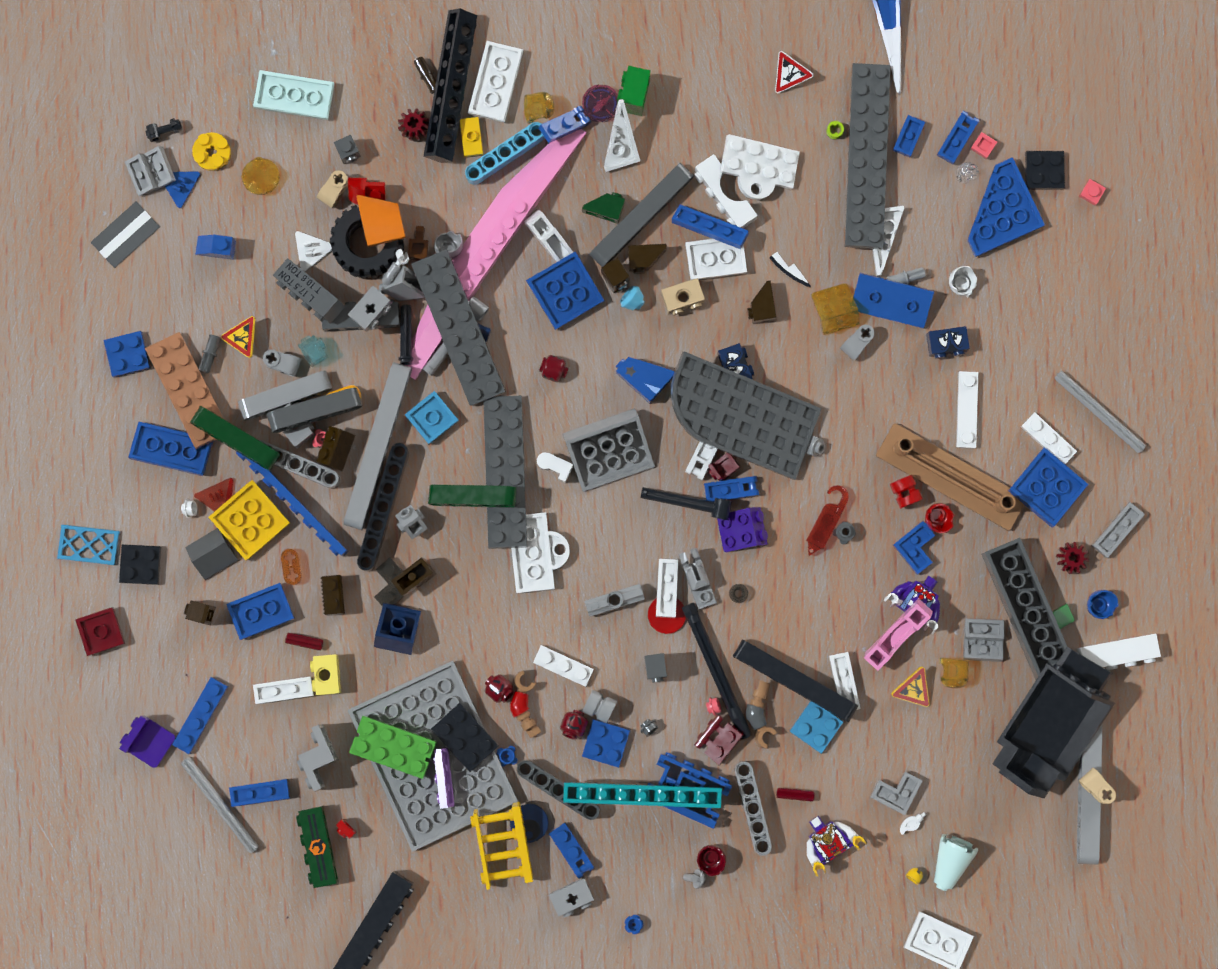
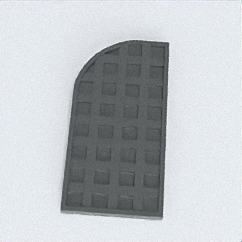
(742, 415)

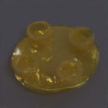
(260, 176)

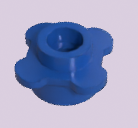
(511, 752)

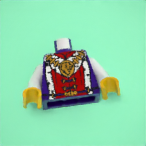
(829, 842)

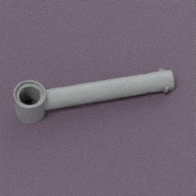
(479, 310)

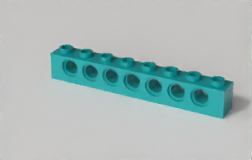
(642, 795)

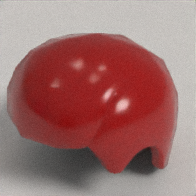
(939, 518)

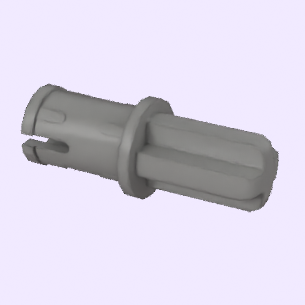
(906, 277)

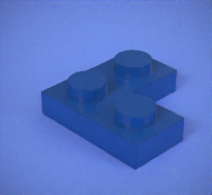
(910, 547)

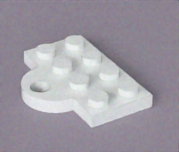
(759, 165)
(536, 562)

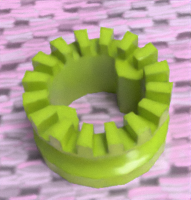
(834, 124)

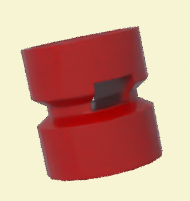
(903, 485)

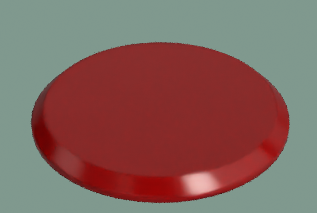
(663, 624)

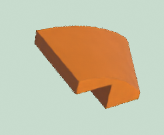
(380, 220)

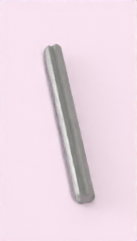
(1100, 412)
(219, 805)

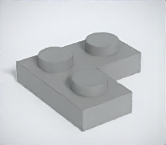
(899, 797)

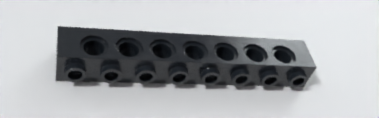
(450, 85)

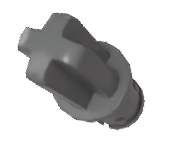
(209, 353)

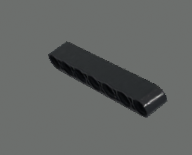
(382, 497)
(795, 680)

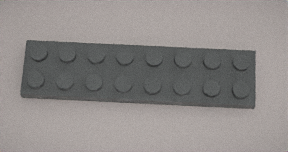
(458, 327)
(505, 468)

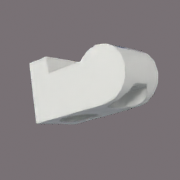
(550, 462)

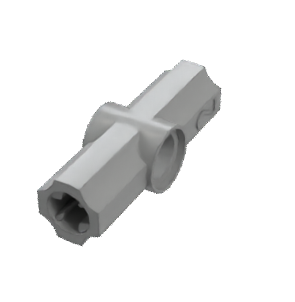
(627, 596)

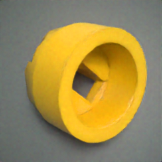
(913, 876)

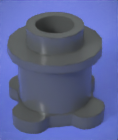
(844, 538)

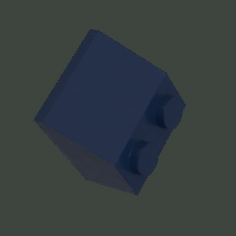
(397, 629)

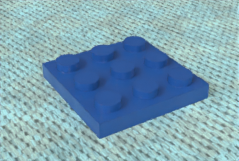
(565, 290)
(1048, 487)

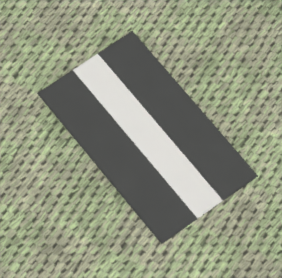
(125, 234)

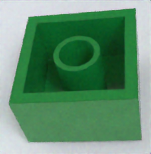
(635, 88)

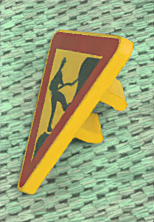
(242, 336)
(914, 688)

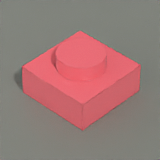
(983, 145)
(1092, 192)

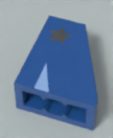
(644, 377)

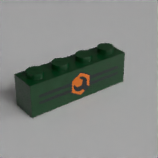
(318, 847)

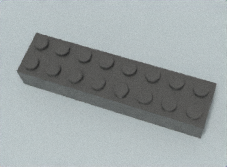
(1025, 604)

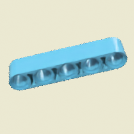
(500, 162)

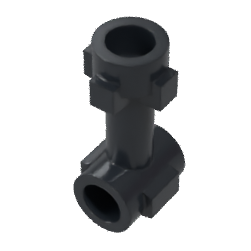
(153, 131)

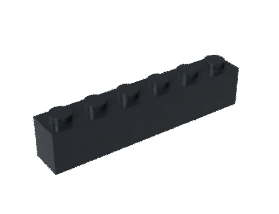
(376, 922)

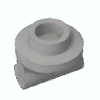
(815, 447)
(697, 878)

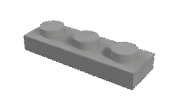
(1118, 530)

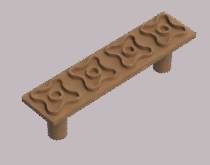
(950, 476)

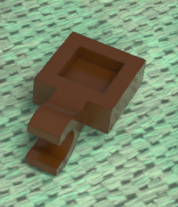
(418, 247)

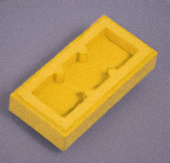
(471, 137)

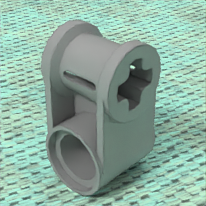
(856, 344)
(285, 363)

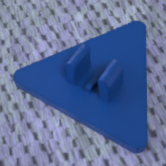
(182, 186)

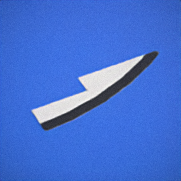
(791, 271)

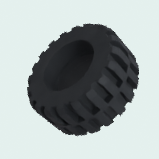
(348, 260)

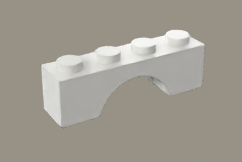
(738, 212)

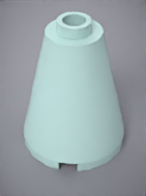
(952, 861)

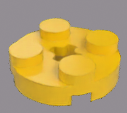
(217, 160)

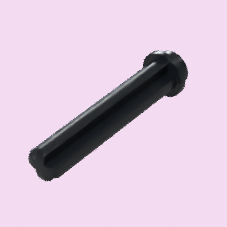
(406, 335)

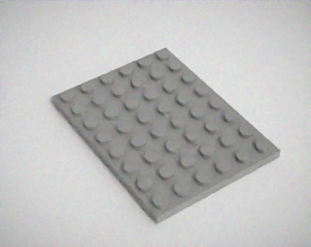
(417, 708)

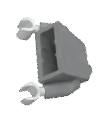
(401, 281)

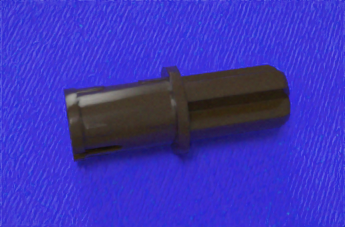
(426, 73)

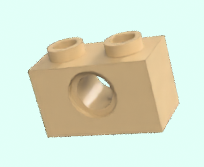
(690, 288)

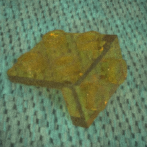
(836, 308)

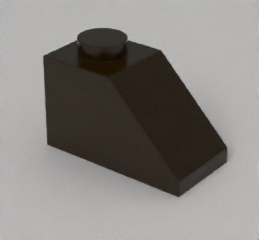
(644, 256)
(762, 306)
(413, 576)
(199, 612)

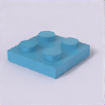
(431, 417)
(816, 726)

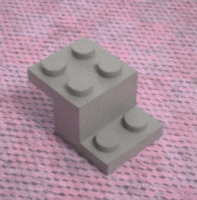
(317, 758)

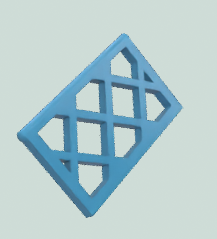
(80, 530)

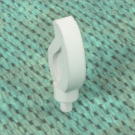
(911, 823)

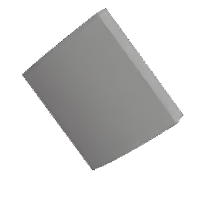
(150, 171)
(983, 640)

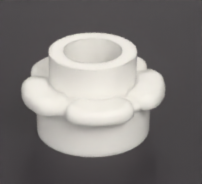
(189, 508)

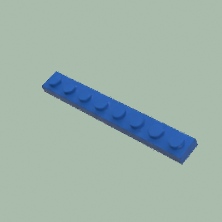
(297, 507)

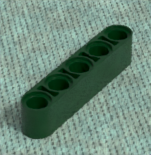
(235, 438)
(472, 496)

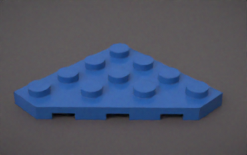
(1004, 211)

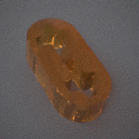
(295, 565)

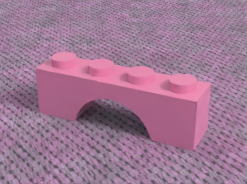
(900, 630)

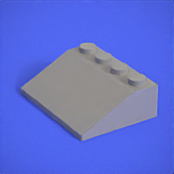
(608, 449)

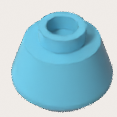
(632, 298)

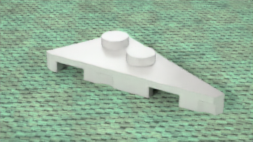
(622, 146)
(891, 223)

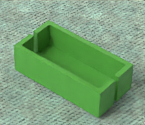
(393, 747)

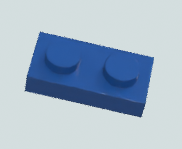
(909, 136)

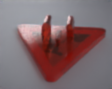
(216, 495)

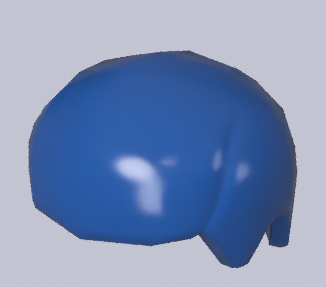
(1102, 604)

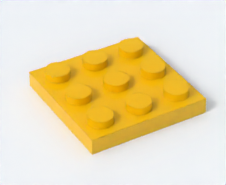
(249, 520)

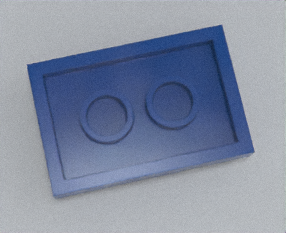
(260, 611)

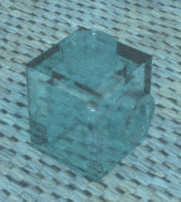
(313, 350)

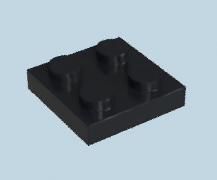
(1044, 170)
(140, 564)

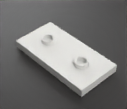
(495, 81)

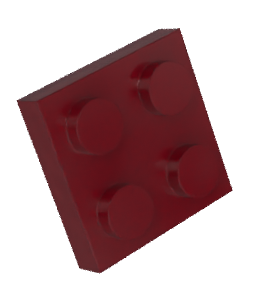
(100, 631)

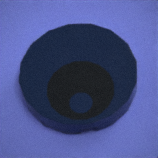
(534, 822)

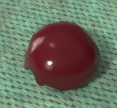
(711, 860)

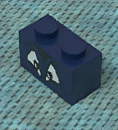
(948, 341)
(734, 360)

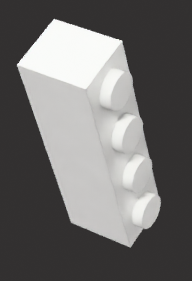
(1123, 651)

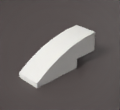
(548, 236)

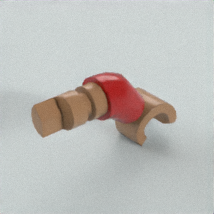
(519, 706)

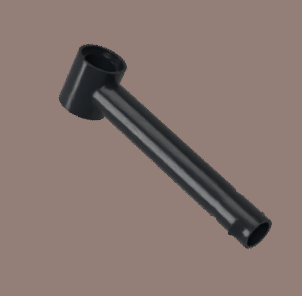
(719, 508)

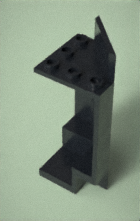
(1054, 723)

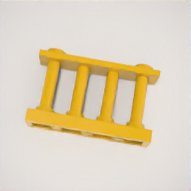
(520, 852)

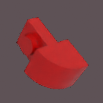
(361, 187)

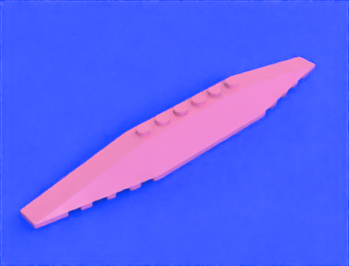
(495, 232)

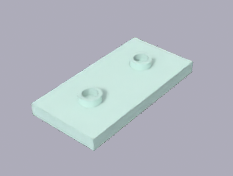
(293, 95)

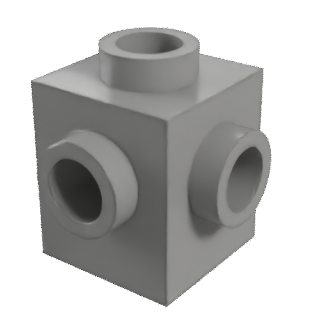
(411, 521)

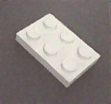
(714, 259)
(938, 941)

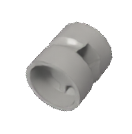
(599, 706)

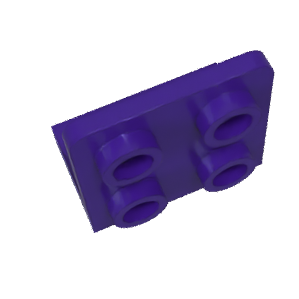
(743, 529)
(147, 741)

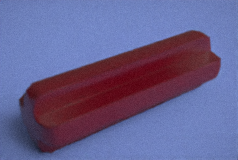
(304, 641)
(794, 794)

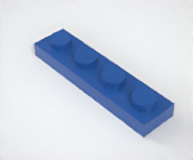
(710, 226)
(200, 715)

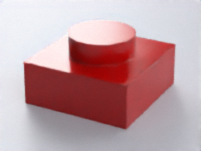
(345, 829)

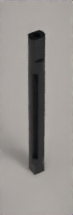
(716, 670)

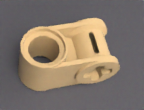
(331, 191)
(1095, 784)

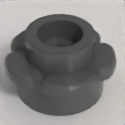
(648, 727)

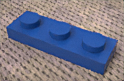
(259, 792)

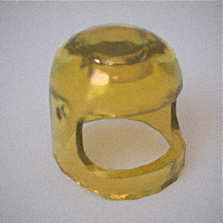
(538, 106)
(954, 672)

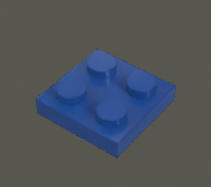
(126, 354)
(605, 743)

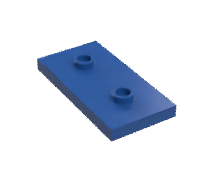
(892, 300)
(168, 449)

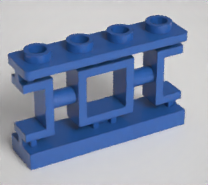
(693, 775)

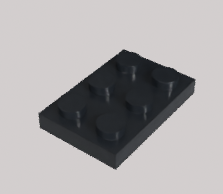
(464, 737)

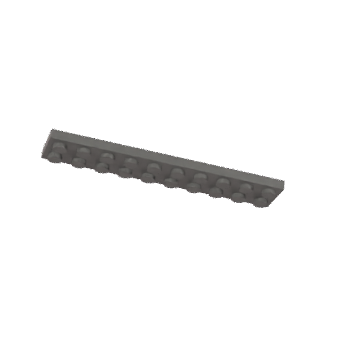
(867, 156)

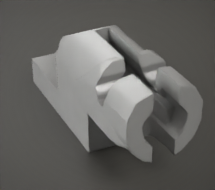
(697, 580)

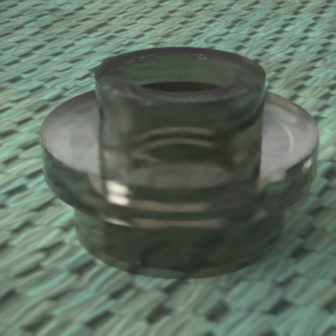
(742, 588)

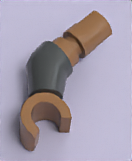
(756, 715)

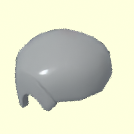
(449, 241)

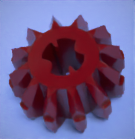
(406, 126)
(1070, 565)

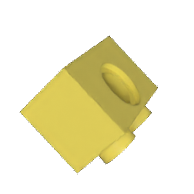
(333, 684)

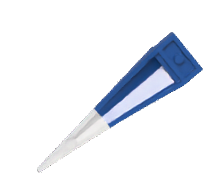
(889, 19)

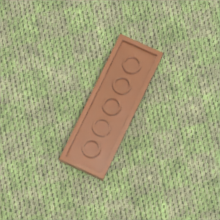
(183, 383)

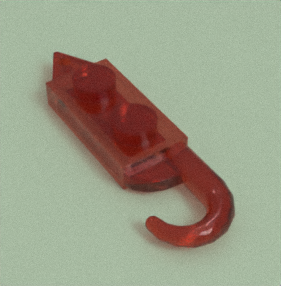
(826, 521)

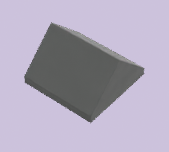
(211, 554)

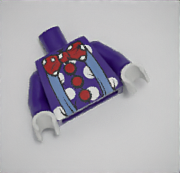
(907, 593)

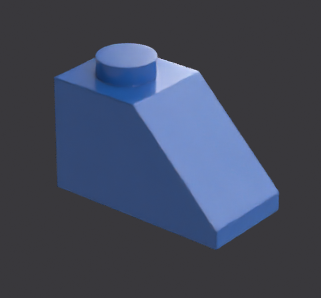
(216, 246)

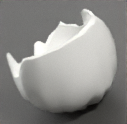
(962, 281)

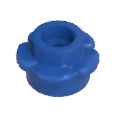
(633, 929)

